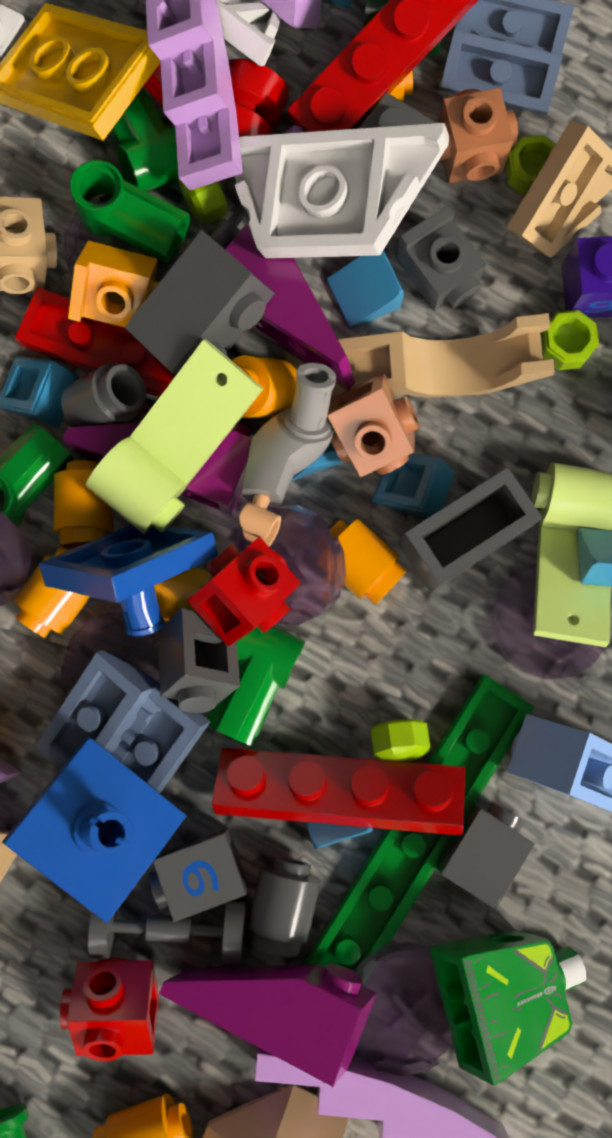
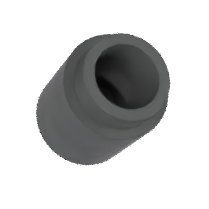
(104, 397)
(283, 907)

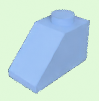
(564, 760)

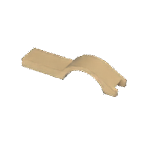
(450, 366)

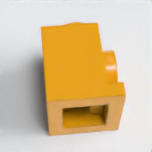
(110, 284)

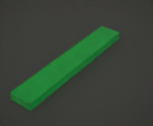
(406, 859)

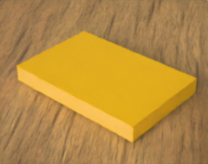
(76, 70)

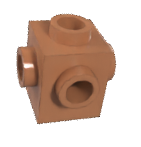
(478, 134)
(373, 427)

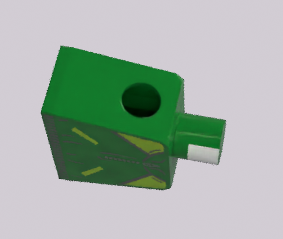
(505, 999)

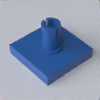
(127, 568)
(95, 829)

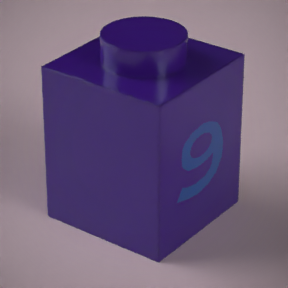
(589, 277)

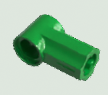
(145, 145)
(129, 214)
(29, 470)
(263, 668)

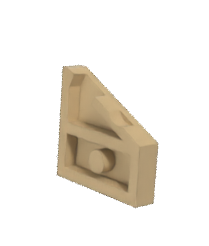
(565, 191)

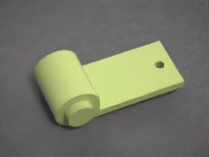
(174, 440)
(563, 606)

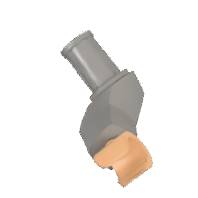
(285, 448)

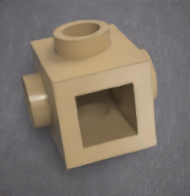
(24, 245)

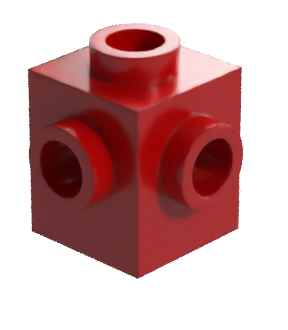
(245, 591)
(111, 1008)

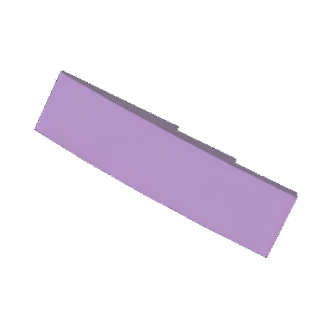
(196, 88)
(400, 1103)

